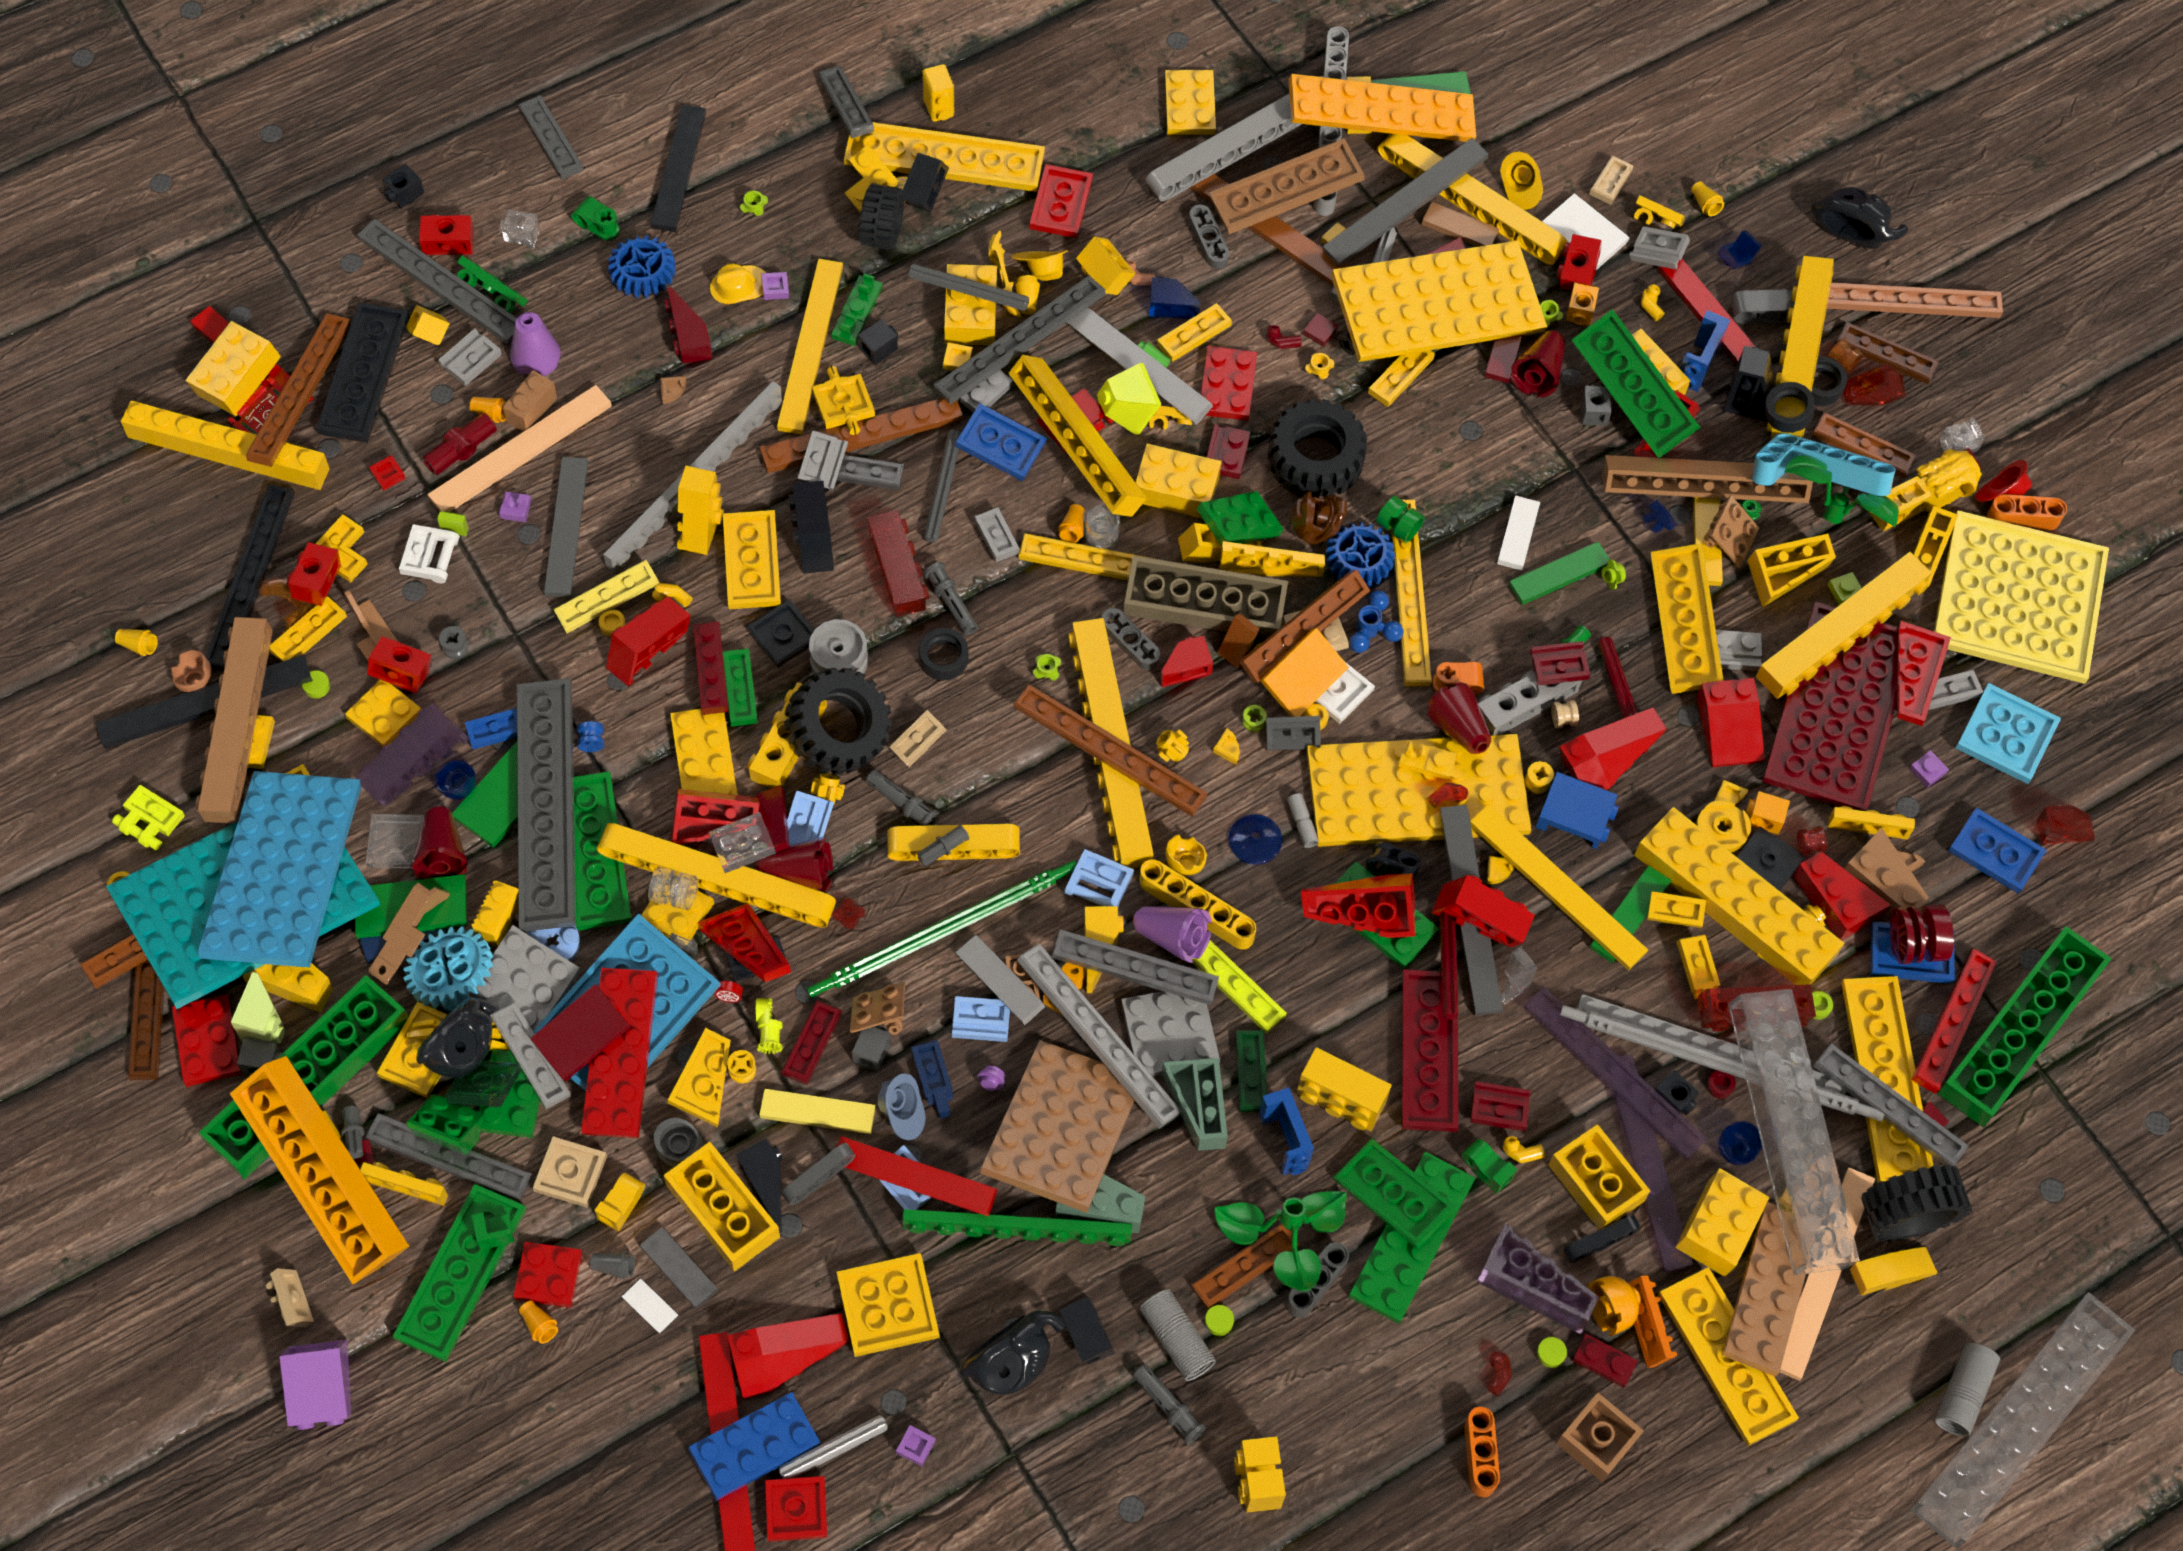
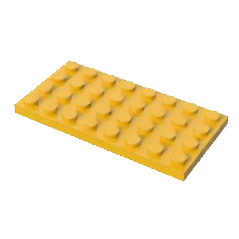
(1438, 301)
(1369, 799)

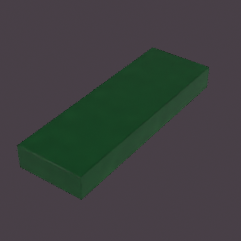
(1251, 1069)

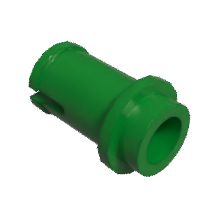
(1580, 634)

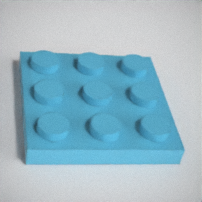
(2008, 733)

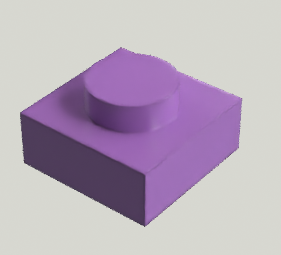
(775, 285)
(1928, 769)
(915, 1445)

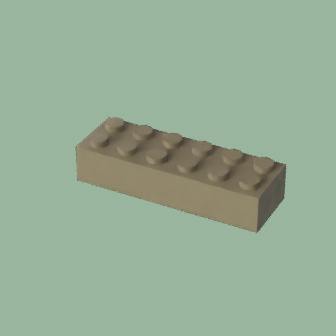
(1203, 596)

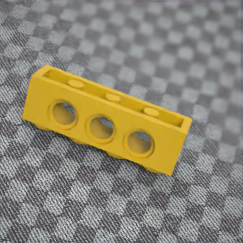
(775, 772)

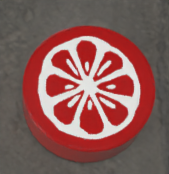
(729, 992)

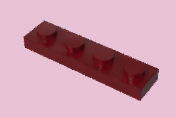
(710, 668)

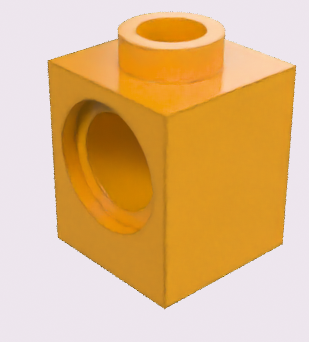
(1582, 296)
(1767, 812)

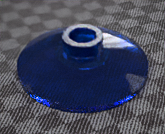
(1252, 849)

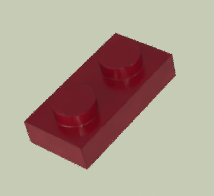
(1605, 1360)

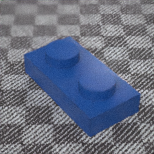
(492, 728)

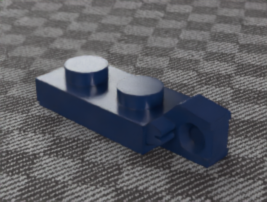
(933, 1076)

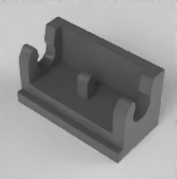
(1292, 732)

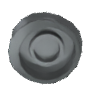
(676, 1141)

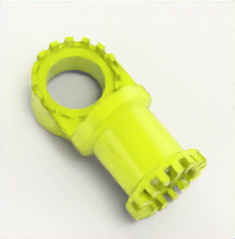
(768, 1027)

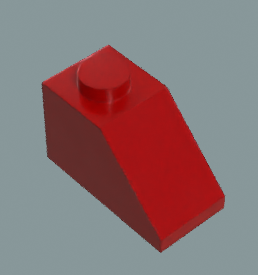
(1187, 662)

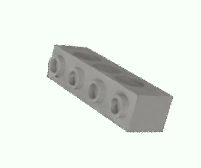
(1522, 708)

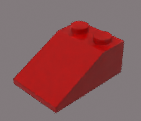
(1731, 722)

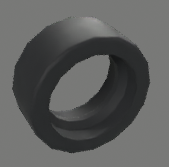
(1839, 375)
(1786, 424)
(945, 672)

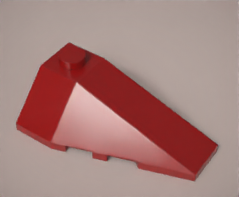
(1612, 749)
(1371, 904)
(778, 1352)

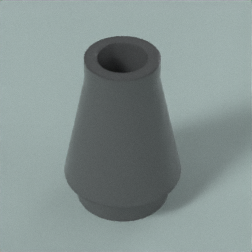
(616, 1264)

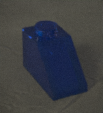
(1172, 299)

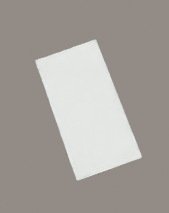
(650, 1305)

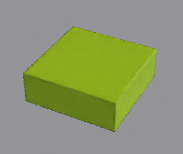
(453, 522)

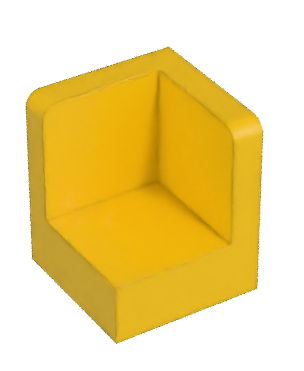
(427, 325)

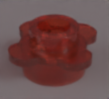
(851, 921)

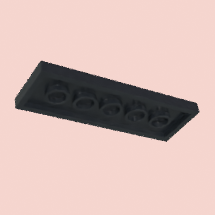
(362, 372)

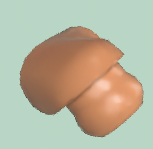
(1140, 279)

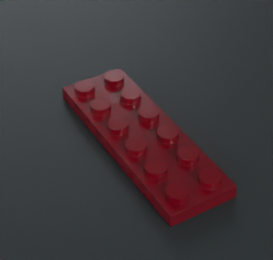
(1428, 1056)

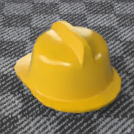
(1522, 180)
(1043, 264)
(737, 284)

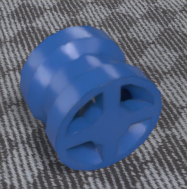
(590, 736)

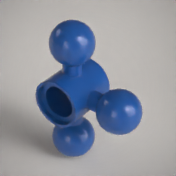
(1392, 631)

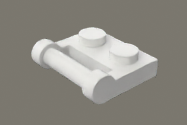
(420, 551)

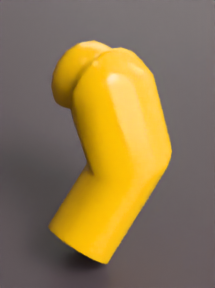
(1649, 302)
(671, 590)
(1520, 1153)

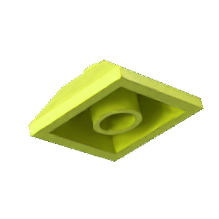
(1129, 398)

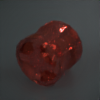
(1812, 840)

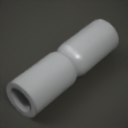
(1301, 817)

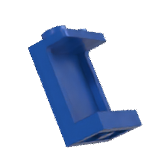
(1710, 339)
(1578, 809)
(1282, 1107)

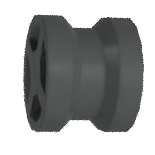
(451, 648)

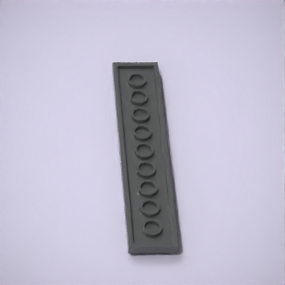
(546, 805)

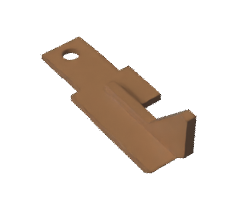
(371, 622)
(402, 934)

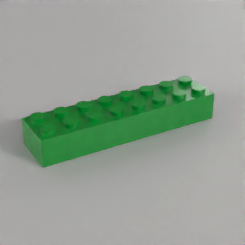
(2024, 1026)
(323, 1059)

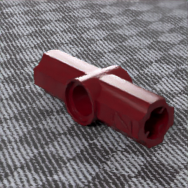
(459, 444)

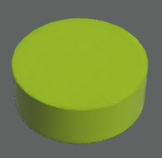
(318, 687)
(1823, 1004)
(1219, 1320)
(1551, 1352)

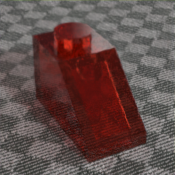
(1875, 387)
(2064, 825)

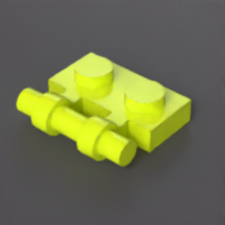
(153, 811)

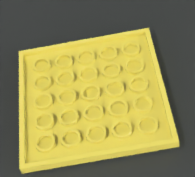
(2021, 596)

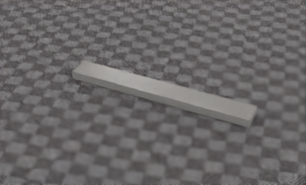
(1128, 354)
(1099, 1036)

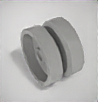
(839, 646)

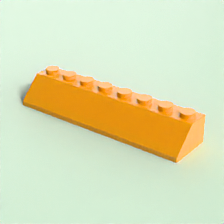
(319, 1169)

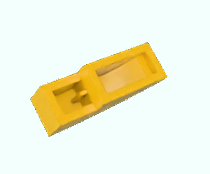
(1892, 1270)

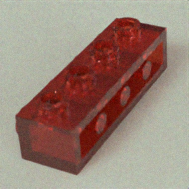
(897, 563)
(1716, 1013)

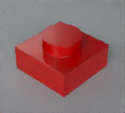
(387, 473)

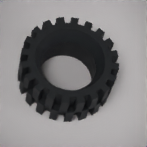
(1916, 1203)

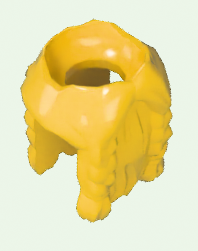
(1950, 477)

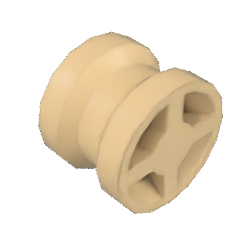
(1565, 714)

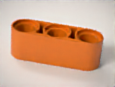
(2038, 510)
(1478, 1465)

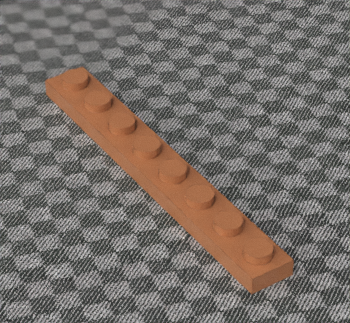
(1915, 300)

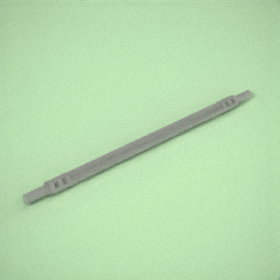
(1702, 1056)

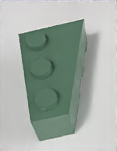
(1199, 1095)
(1110, 1204)

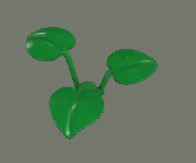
(1838, 504)
(1296, 1268)

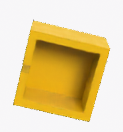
(1260, 1481)

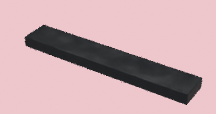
(678, 168)

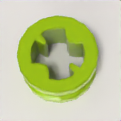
(1254, 726)

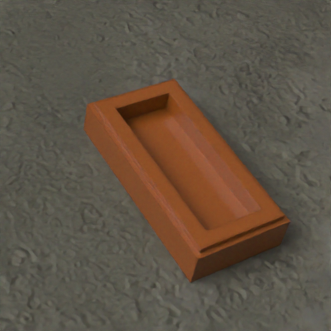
(1238, 640)

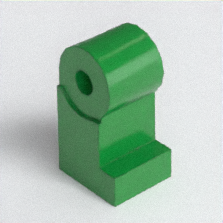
(1488, 1165)

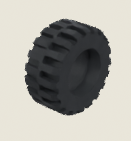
(1324, 422)
(863, 702)

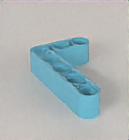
(1846, 467)

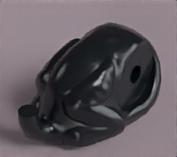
(1857, 218)
(459, 1040)
(1012, 1355)

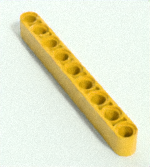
(1478, 200)
(740, 884)

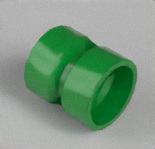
(1399, 518)

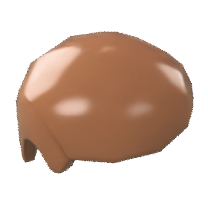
(192, 671)

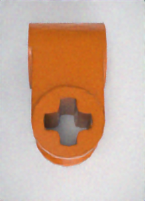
(1459, 672)

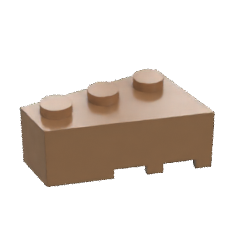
(1886, 874)

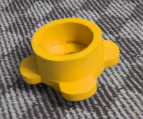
(1322, 360)

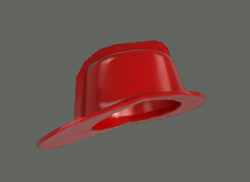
(2010, 481)

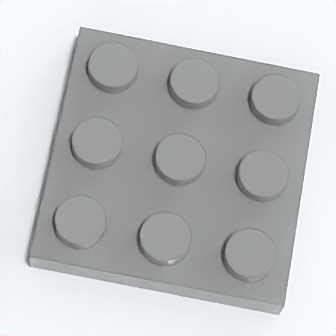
(527, 975)
(1168, 1029)

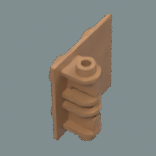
(1732, 531)
(878, 1008)

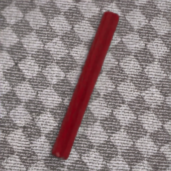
(1617, 677)
(1448, 966)

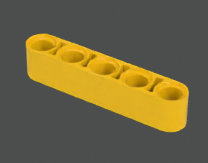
(984, 841)
(1190, 893)

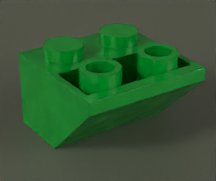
(447, 1124)

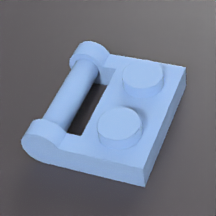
(1101, 873)

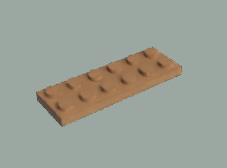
(1286, 186)
(1765, 1300)

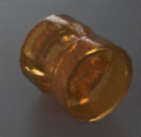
(1845, 355)

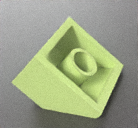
(256, 1014)

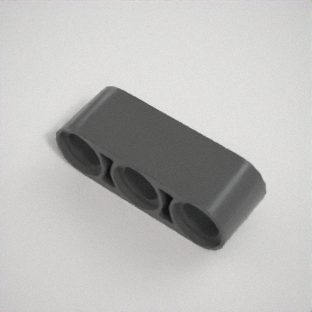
(1761, 306)
(1329, 1272)

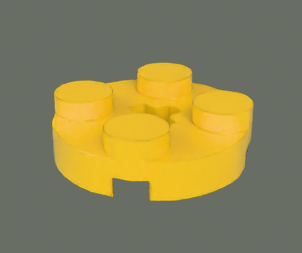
(1732, 816)

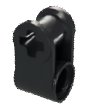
(1393, 861)

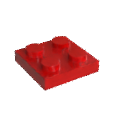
(548, 1274)
(796, 1509)

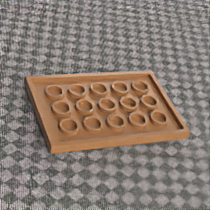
(1060, 1127)

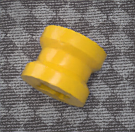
(1535, 783)
(741, 1060)

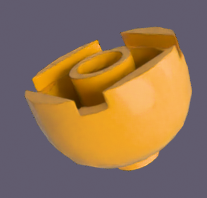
(1617, 1304)

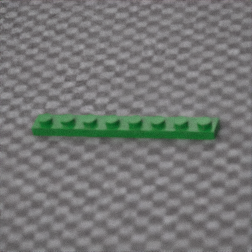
(1006, 1226)

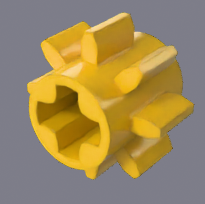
(1172, 745)
(827, 787)

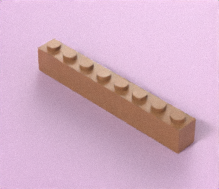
(1698, 479)
(234, 720)

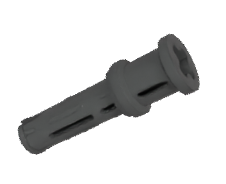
(945, 589)
(911, 806)
(1177, 1414)

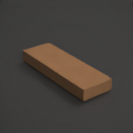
(1459, 225)

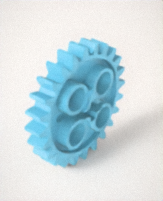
(468, 964)

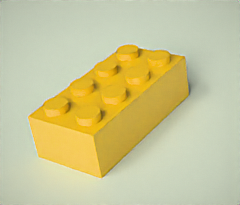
(722, 1206)

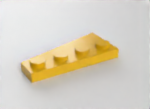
(1269, 561)

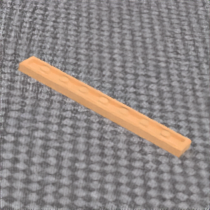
(519, 450)
(1820, 1287)

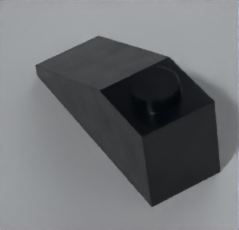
(763, 1172)

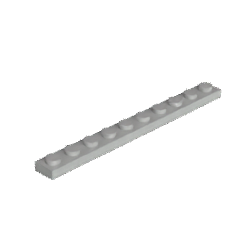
(717, 452)
(1680, 1033)

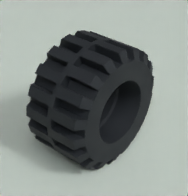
(881, 216)

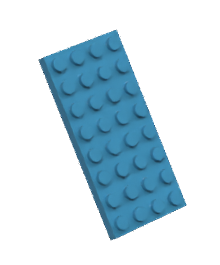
(280, 869)

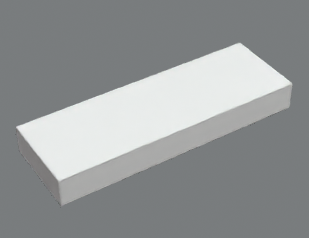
(1518, 533)

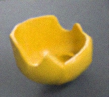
(1185, 855)

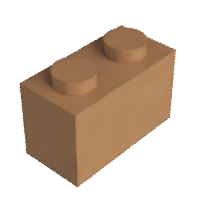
(530, 401)

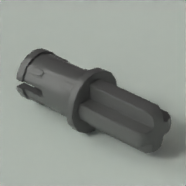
(943, 845)
(352, 1131)

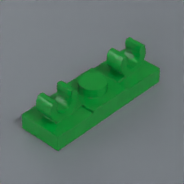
(490, 283)
(857, 309)

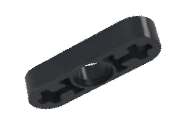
(1602, 1239)

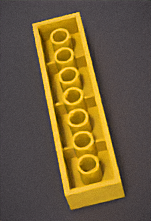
(1739, 899)

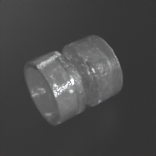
(1102, 528)
(673, 888)

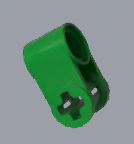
(596, 218)

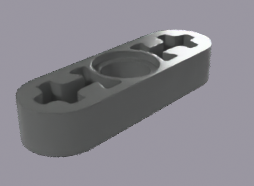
(1206, 246)
(1131, 650)
(818, 1174)

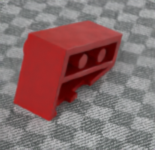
(644, 637)
(702, 812)
(1486, 909)

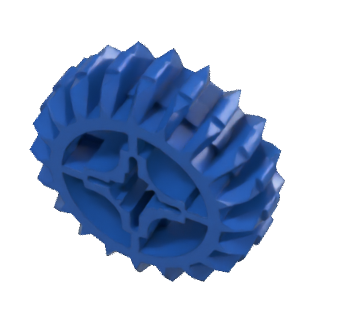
(641, 260)
(1368, 544)

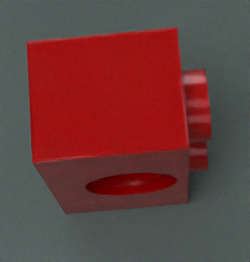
(456, 241)
(1584, 250)
(324, 565)
(399, 664)

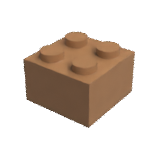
(1600, 1437)

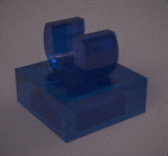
(1662, 516)

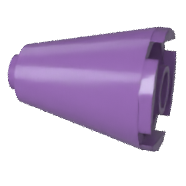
(533, 346)
(1175, 929)

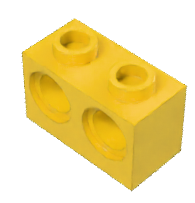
(1910, 498)

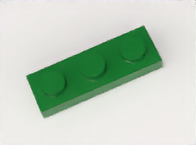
(740, 687)

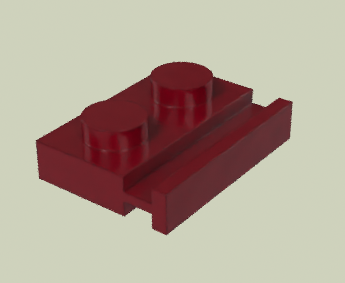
(1229, 447)
(1560, 663)
(1500, 1106)

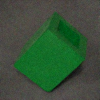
(492, 1231)

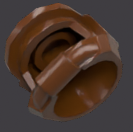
(1317, 518)

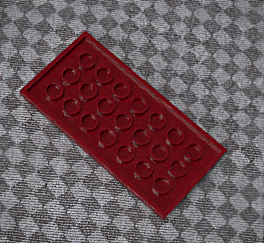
(1838, 722)

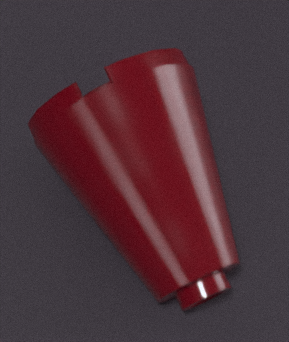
(1540, 365)
(1460, 717)
(439, 846)
(801, 864)

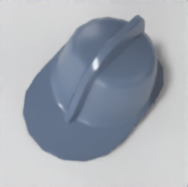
(903, 1105)

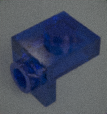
(1740, 251)

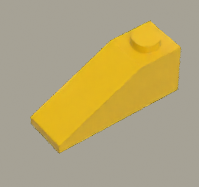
(1934, 538)
(1201, 545)
(1102, 925)

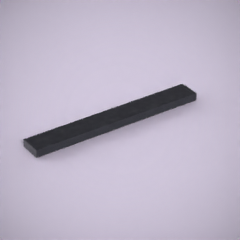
(251, 568)
(194, 705)

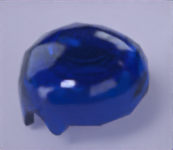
(456, 779)
(1740, 1143)

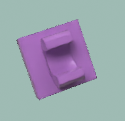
(515, 506)

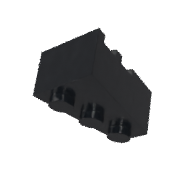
(1750, 384)
(813, 526)

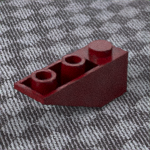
(691, 330)

